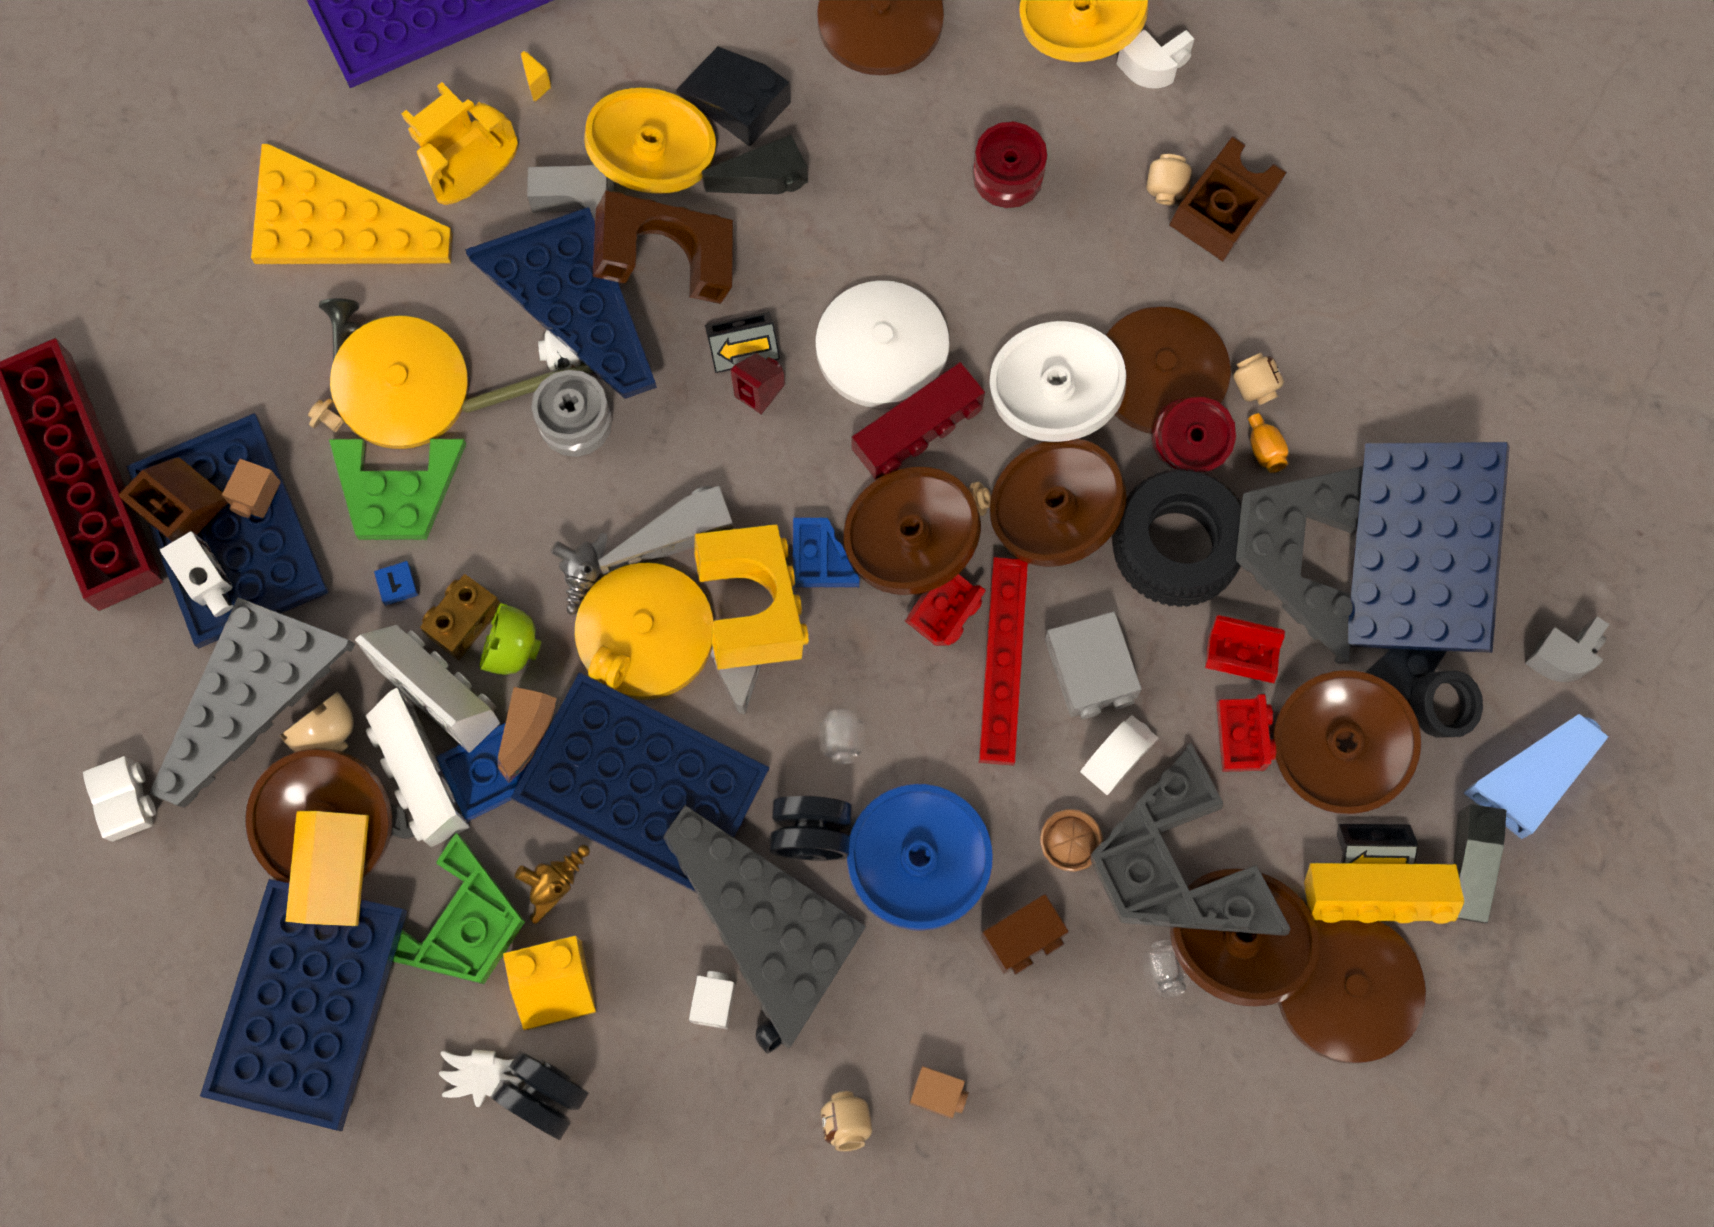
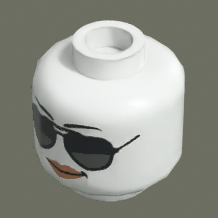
(556, 353)

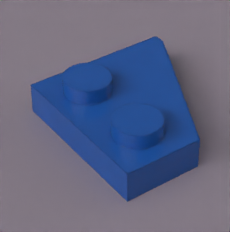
(819, 556)

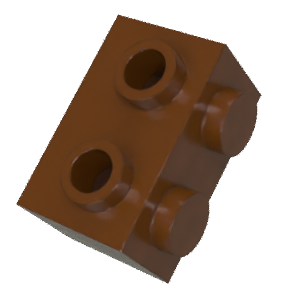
(1025, 935)

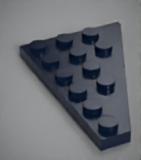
(552, 279)

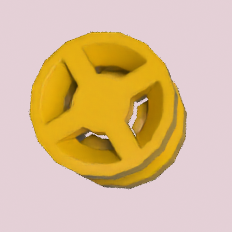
(609, 667)

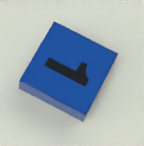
(396, 583)

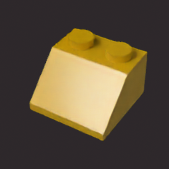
(550, 982)

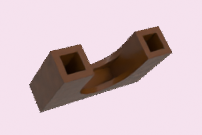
(702, 236)

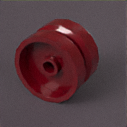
(1009, 164)
(1213, 438)

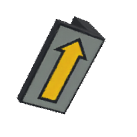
(741, 338)
(1377, 843)

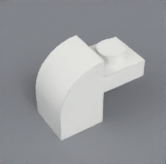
(1150, 63)
(1119, 754)

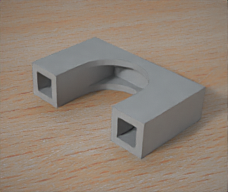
(566, 188)

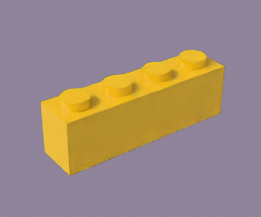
(1383, 892)

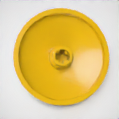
(1082, 27)
(649, 140)
(399, 382)
(655, 620)

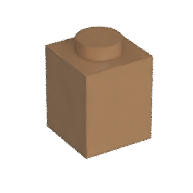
(250, 489)
(939, 1093)

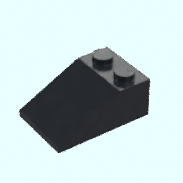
(737, 93)

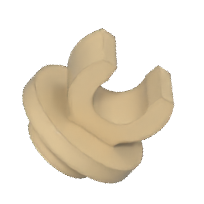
(321, 413)
(981, 496)

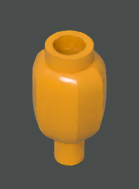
(1268, 444)

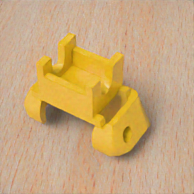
(457, 153)

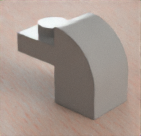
(1568, 659)

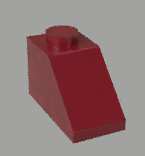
(757, 381)

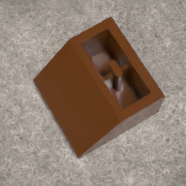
(173, 498)

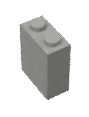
(1093, 665)

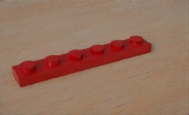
(1003, 662)

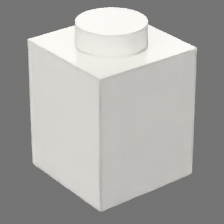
(712, 1000)

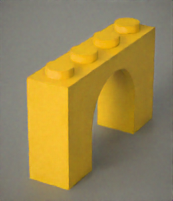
(758, 556)

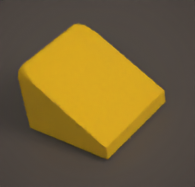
(536, 76)

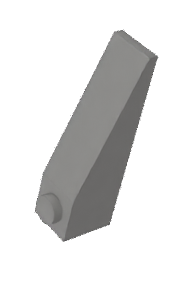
(672, 530)

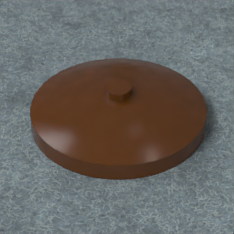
(880, 34)
(1167, 359)
(1058, 502)
(912, 530)
(1347, 742)
(314, 782)
(1251, 966)
(1360, 995)

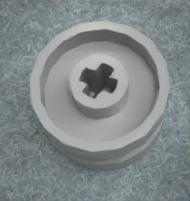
(572, 413)

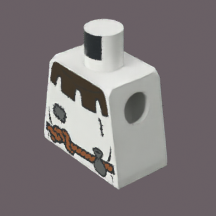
(192, 564)

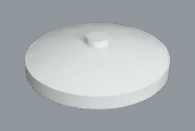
(881, 343)
(1058, 381)

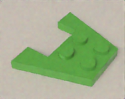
(395, 502)
(473, 927)

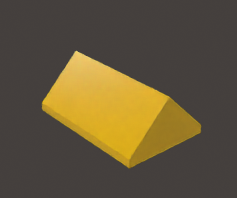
(327, 868)

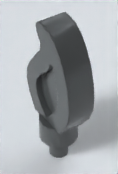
(400, 823)

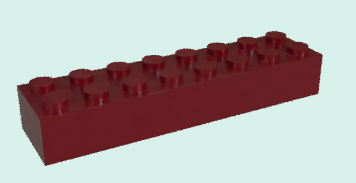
(77, 475)

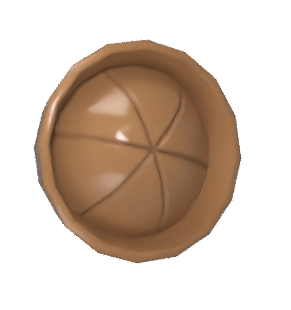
(1070, 839)

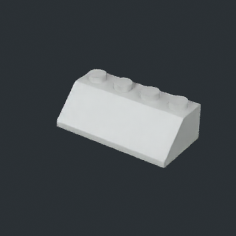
(430, 684)
(415, 769)

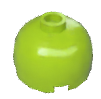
(509, 641)

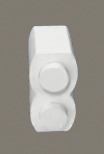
(119, 798)

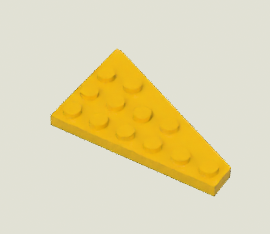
(324, 219)

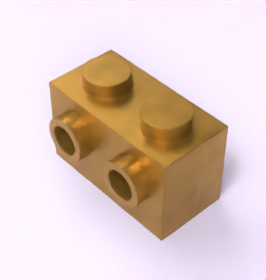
(460, 616)

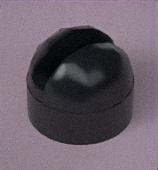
(768, 1037)

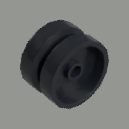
(810, 828)
(542, 1090)

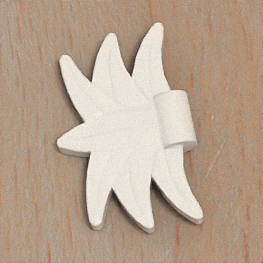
(477, 1074)

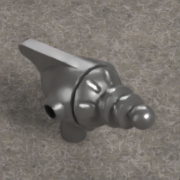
(580, 568)

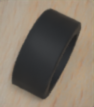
(1470, 703)

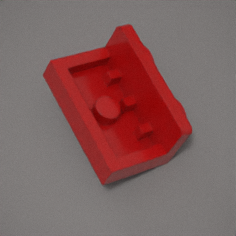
(944, 611)
(1244, 648)
(1245, 734)

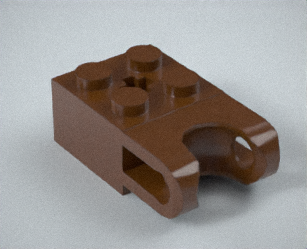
(1225, 201)

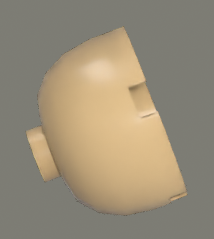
(322, 727)

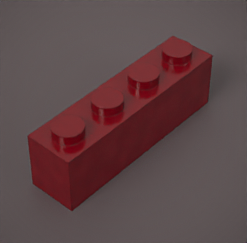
(918, 421)

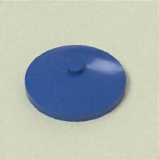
(919, 857)

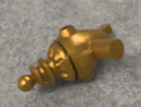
(551, 881)

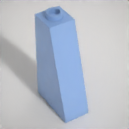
(1539, 775)

